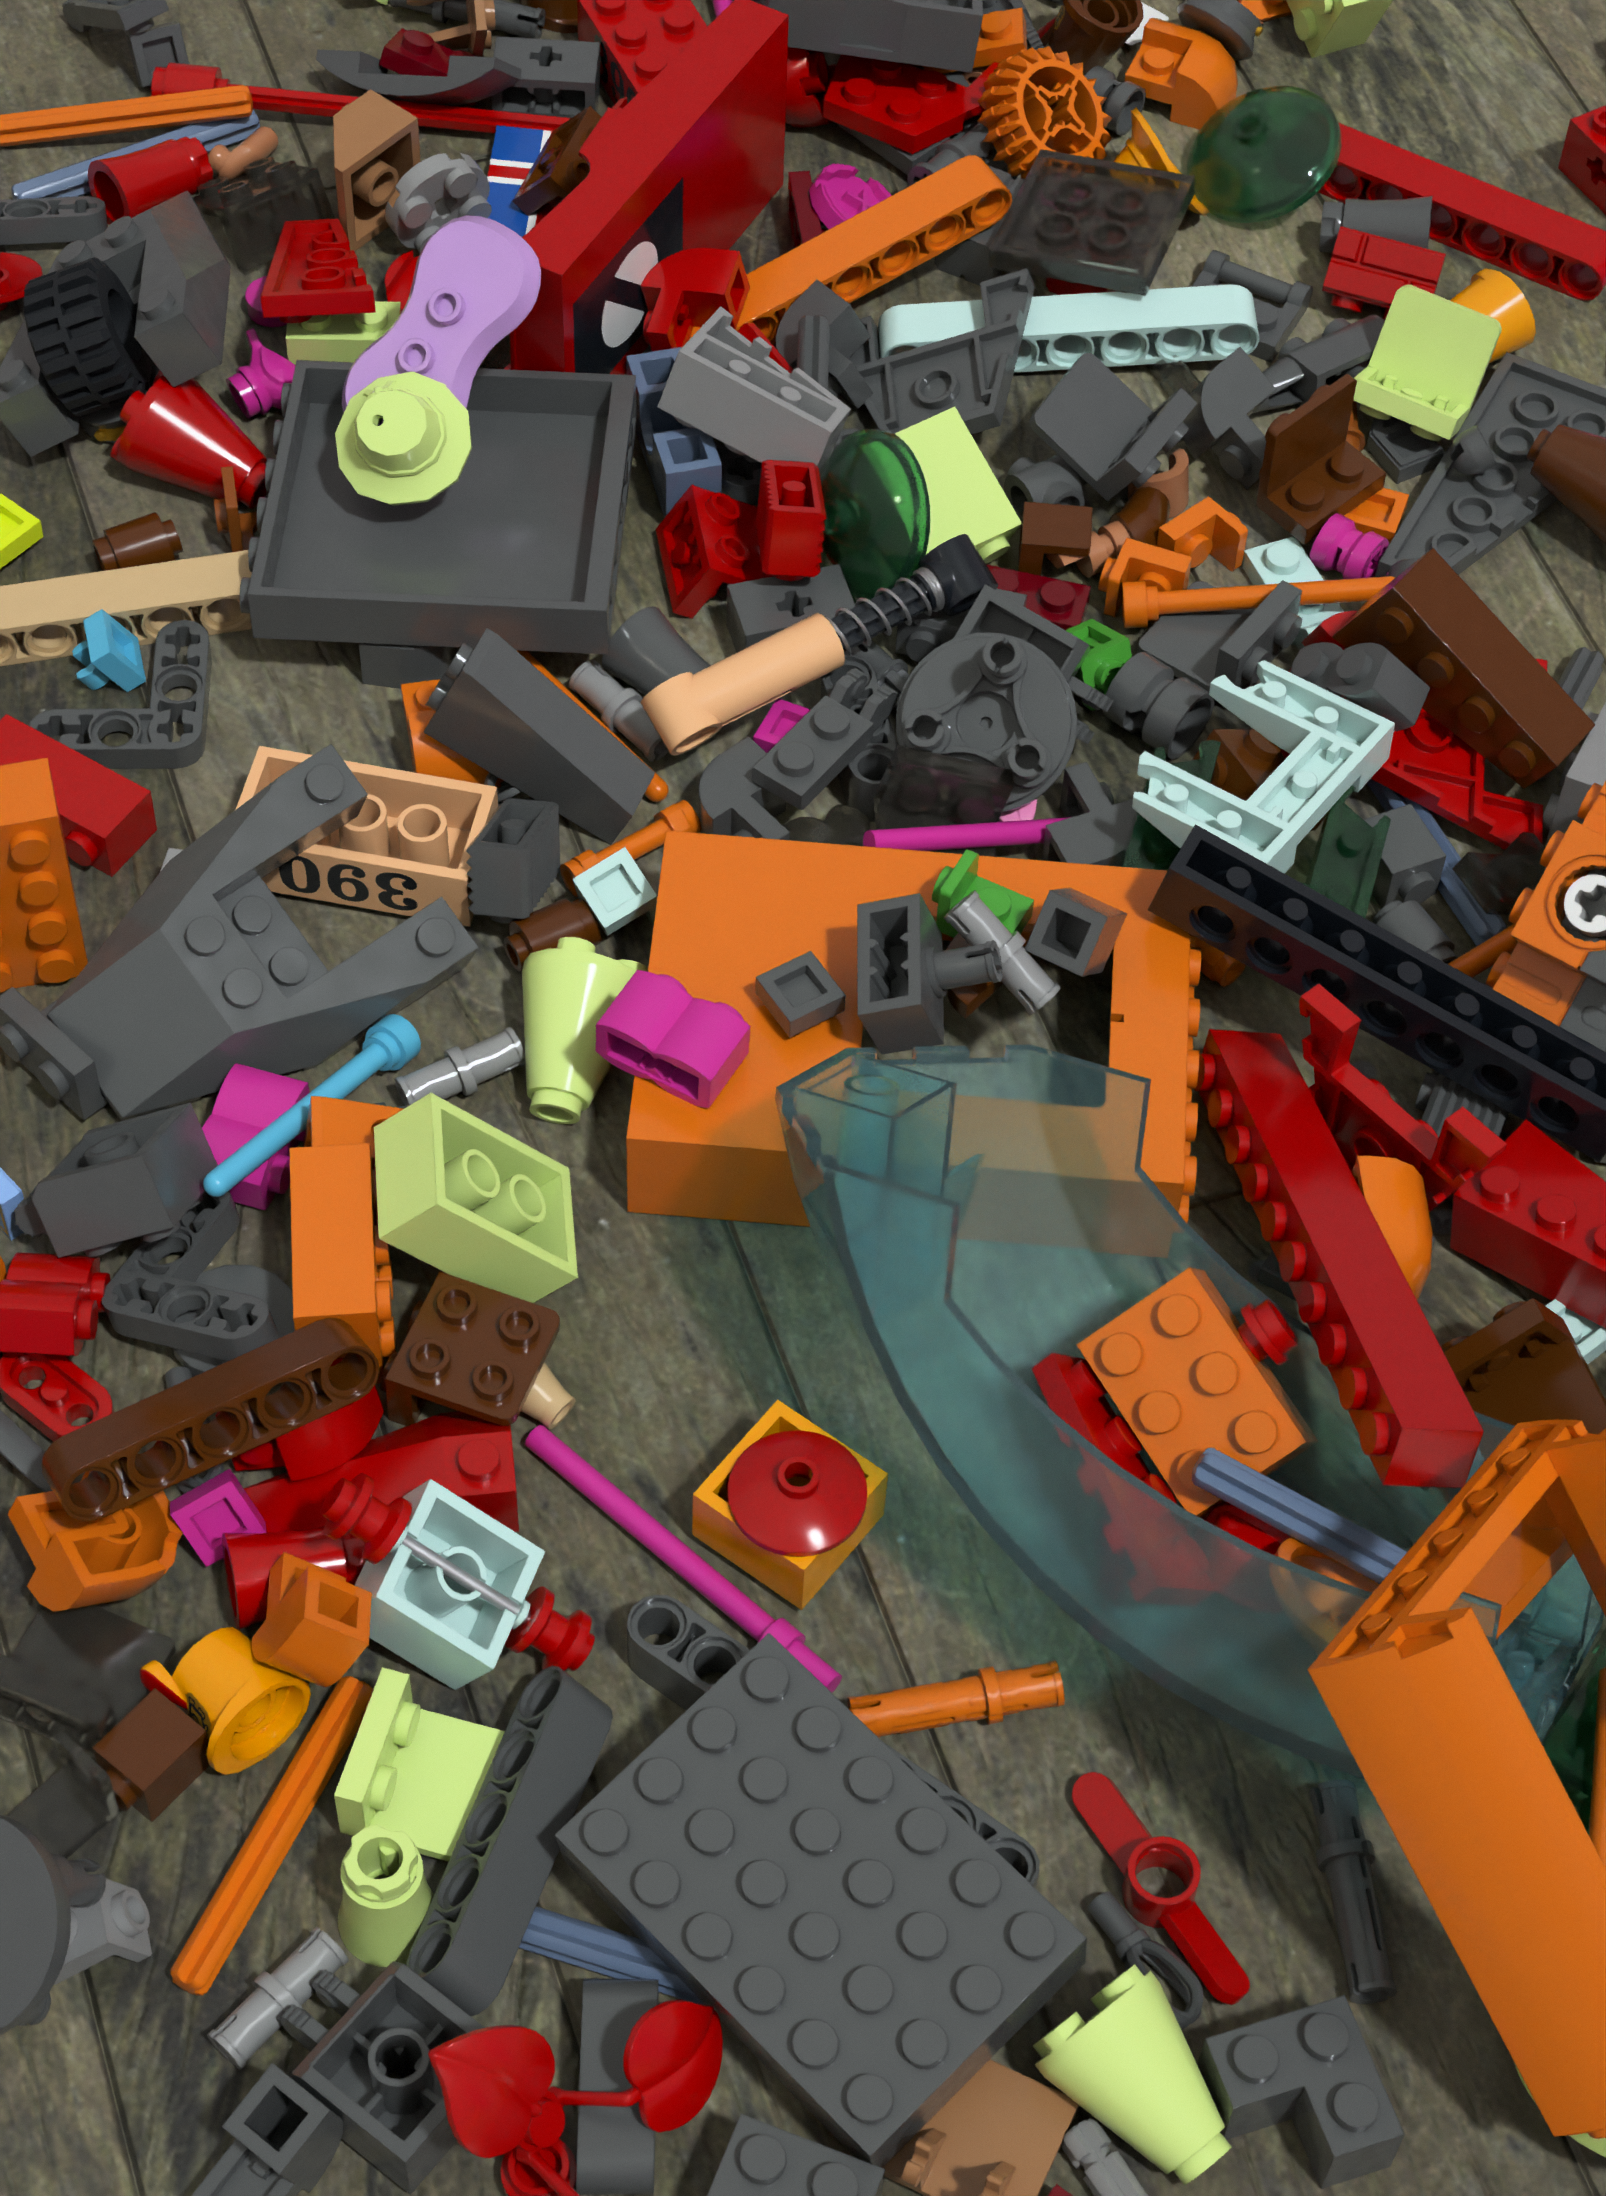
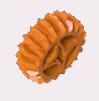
(1042, 104)

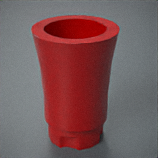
(149, 176)
(252, 1555)

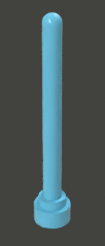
(386, 1047)

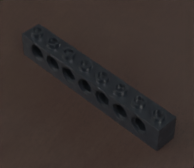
(1390, 986)

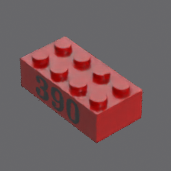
(636, 39)

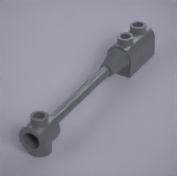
(1295, 375)

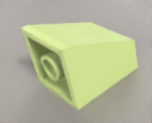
(961, 486)

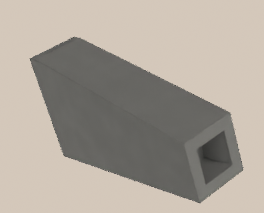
(535, 737)

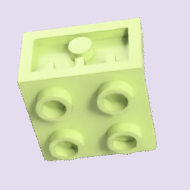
(413, 1769)

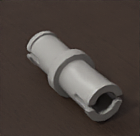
(619, 708)
(1019, 969)
(463, 1068)
(274, 1993)

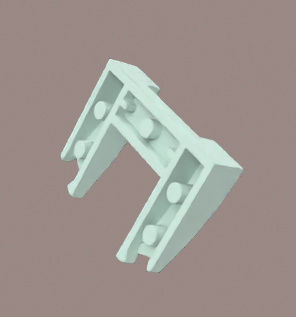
(1329, 750)

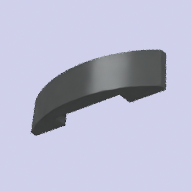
(466, 82)

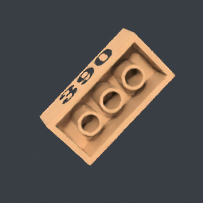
(399, 848)

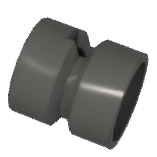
(1164, 709)

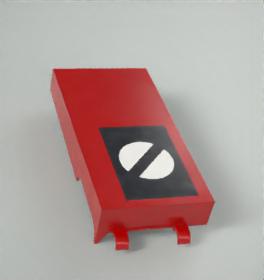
(665, 176)

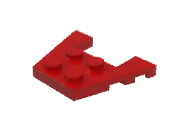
(900, 101)
(1448, 778)
(1371, 1123)

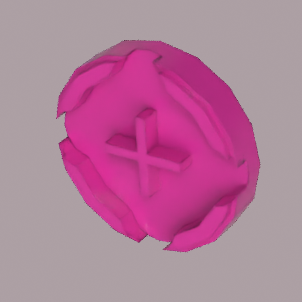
(841, 195)

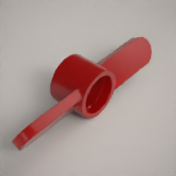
(1136, 1850)

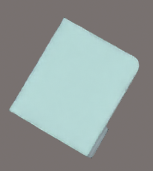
(616, 891)

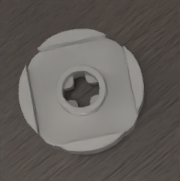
(415, 211)

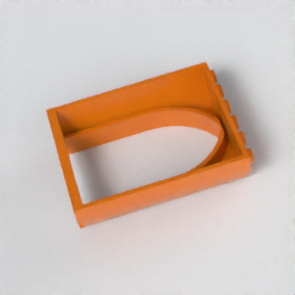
(1471, 1778)

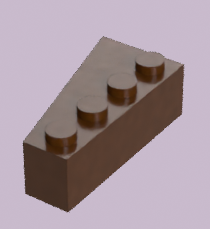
(1476, 670)

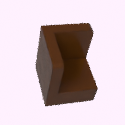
(1052, 531)

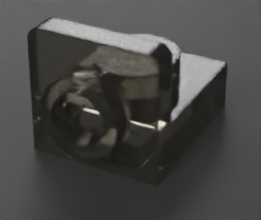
(1501, 878)

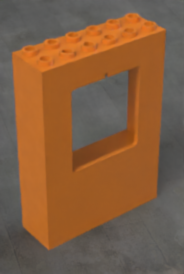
(755, 903)

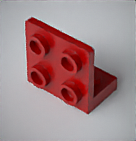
(707, 543)

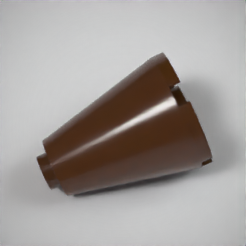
(1574, 472)

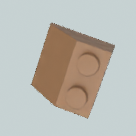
(371, 153)

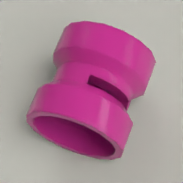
(1346, 549)

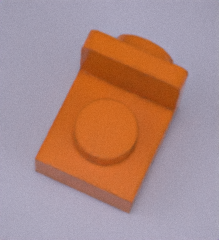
(1206, 531)
(1142, 563)

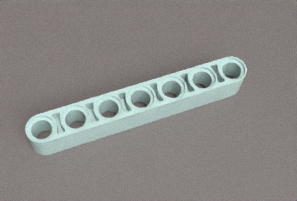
(1113, 326)

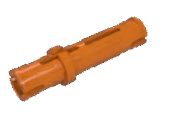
(968, 1699)

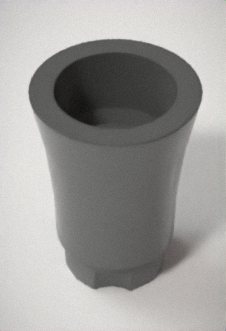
(1393, 219)
(649, 652)

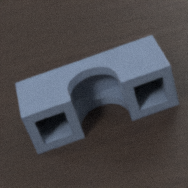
(671, 450)

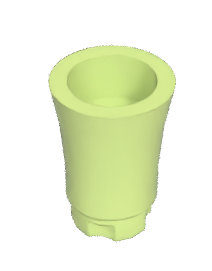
(382, 1896)

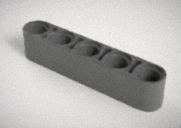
(510, 1840)

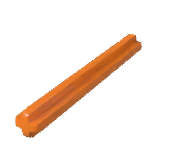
(125, 115)
(271, 1837)

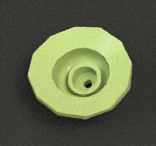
(415, 448)

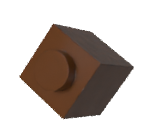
(152, 1755)

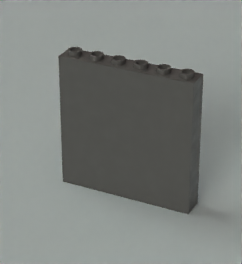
(510, 547)

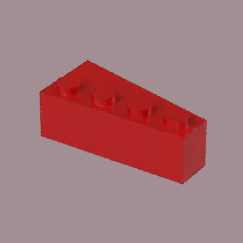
(1538, 1222)

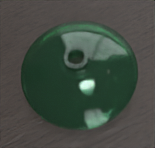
(1264, 154)
(874, 511)

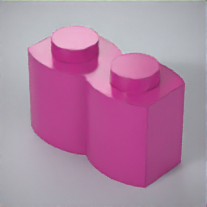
(673, 1038)
(243, 1108)

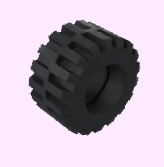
(85, 337)

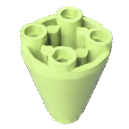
(562, 1002)
(1137, 2075)

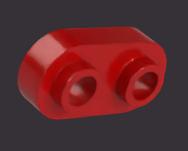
(60, 1400)

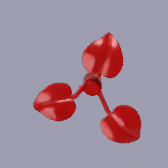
(502, 2074)

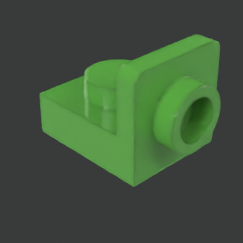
(1107, 654)
(955, 883)

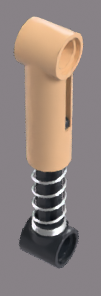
(697, 705)

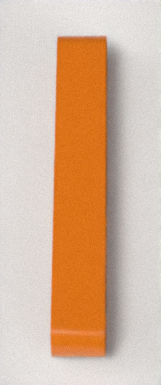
(880, 241)

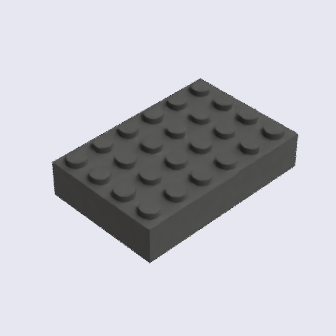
(822, 1901)

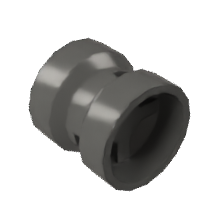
(1120, 98)

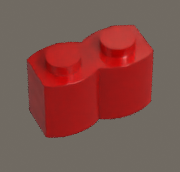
(50, 1303)

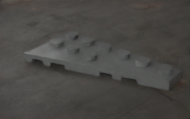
(1473, 514)

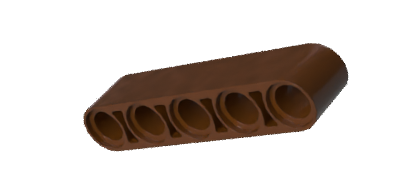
(177, 1417)

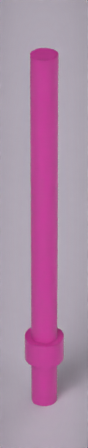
(676, 1553)

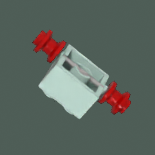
(451, 1583)

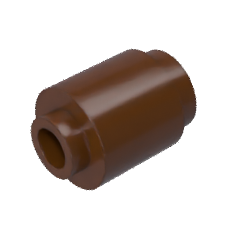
(137, 543)
(549, 925)

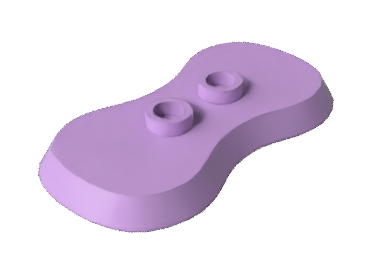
(464, 298)

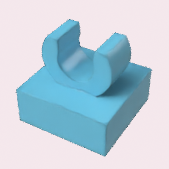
(109, 654)

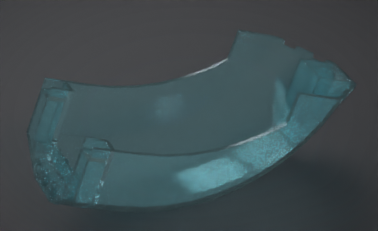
(1007, 1220)

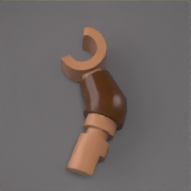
(1145, 511)

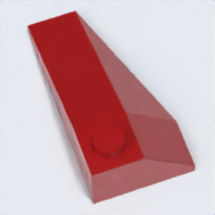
(450, 1448)

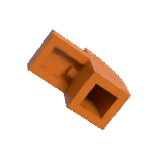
(312, 1622)

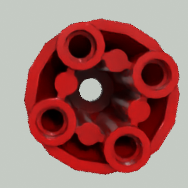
(186, 440)

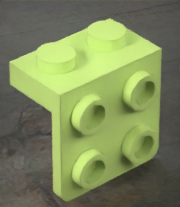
(1427, 363)

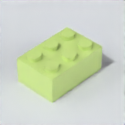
(474, 1200)

